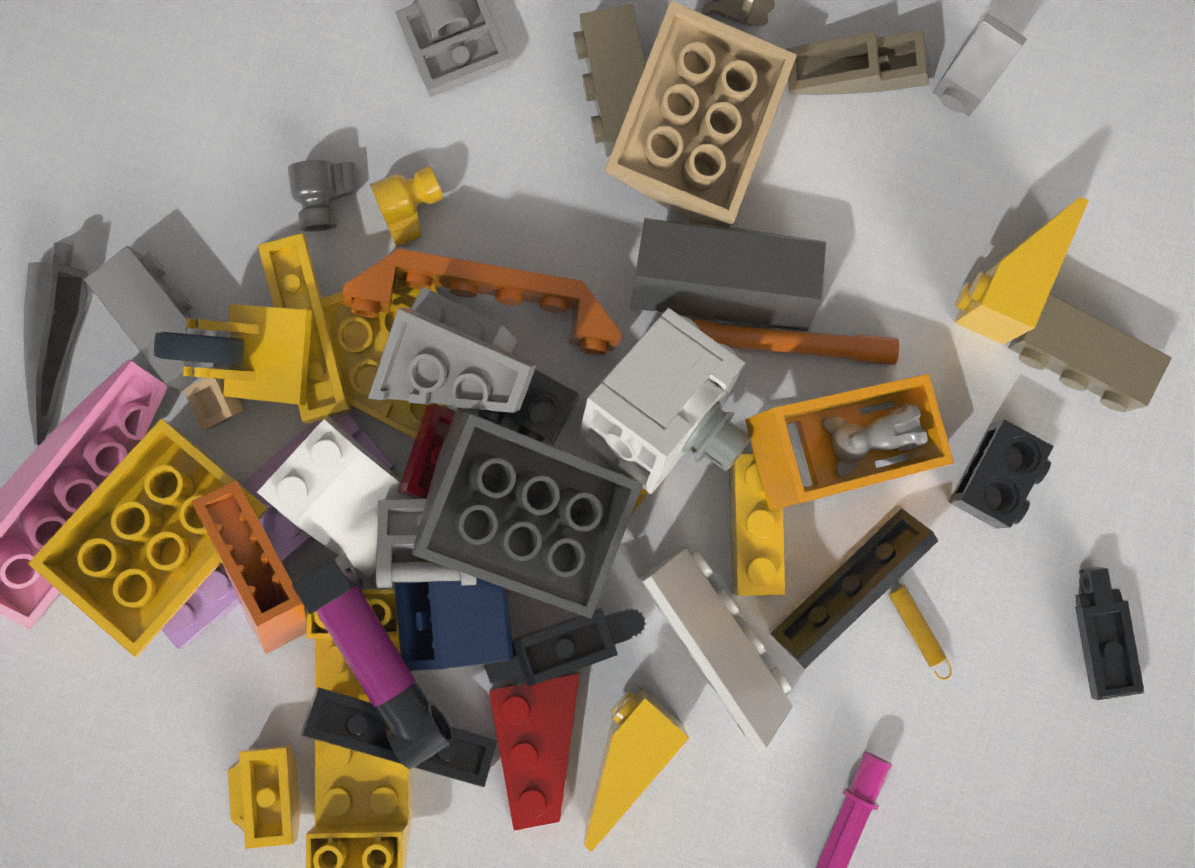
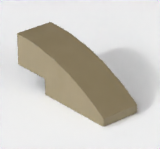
(860, 64)

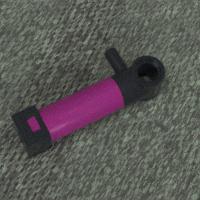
(412, 722)

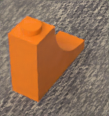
(252, 566)

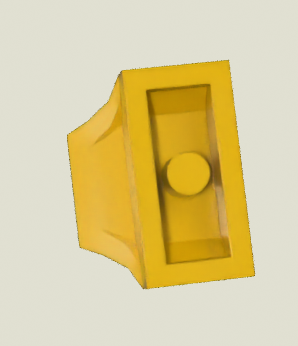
(265, 796)

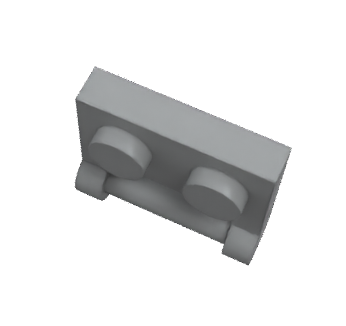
(397, 533)

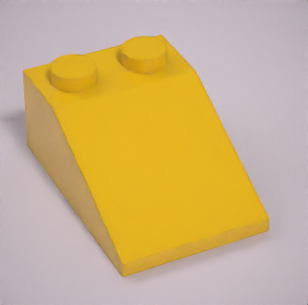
(1015, 289)
(636, 751)

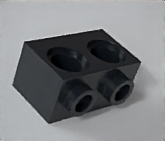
(540, 390)
(991, 467)

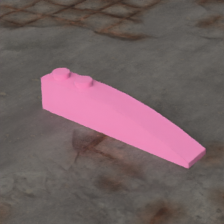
(63, 476)

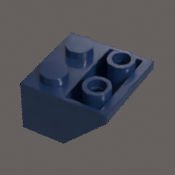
(452, 624)

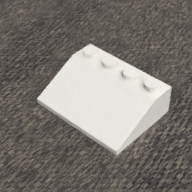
(719, 646)

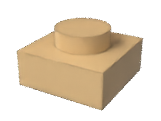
(209, 403)

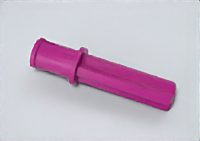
(854, 812)

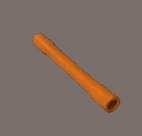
(858, 348)

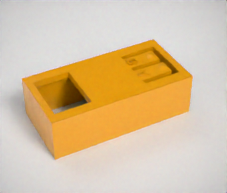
(777, 459)

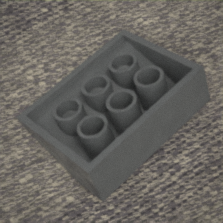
(524, 515)

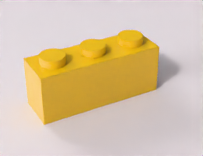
(755, 534)

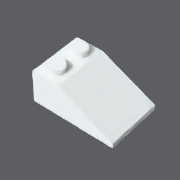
(333, 492)

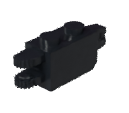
(567, 646)

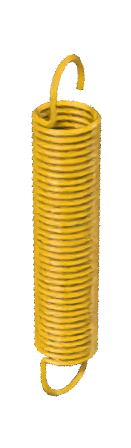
(918, 628)

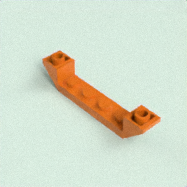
(374, 289)

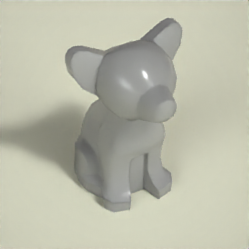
(896, 430)

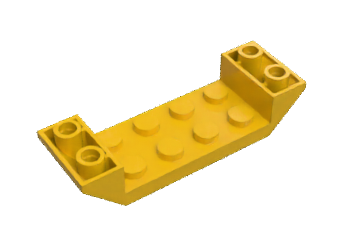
(358, 797)

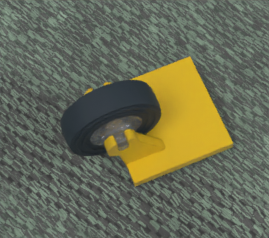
(263, 355)

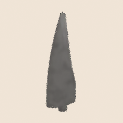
(50, 322)

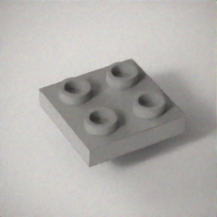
(452, 41)

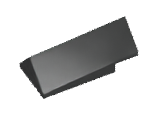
(728, 274)

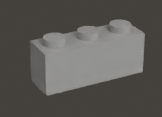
(143, 305)

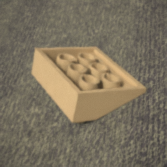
(700, 116)

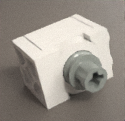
(666, 403)

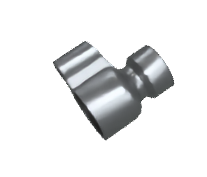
(314, 185)

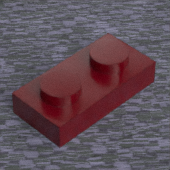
(425, 451)

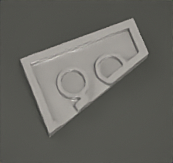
(446, 366)

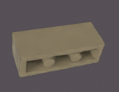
(615, 65)
(1092, 356)

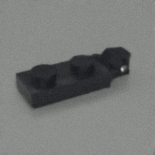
(1107, 637)

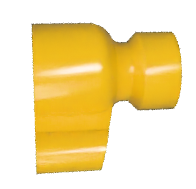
(399, 201)

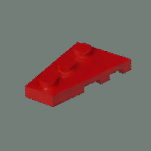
(535, 745)

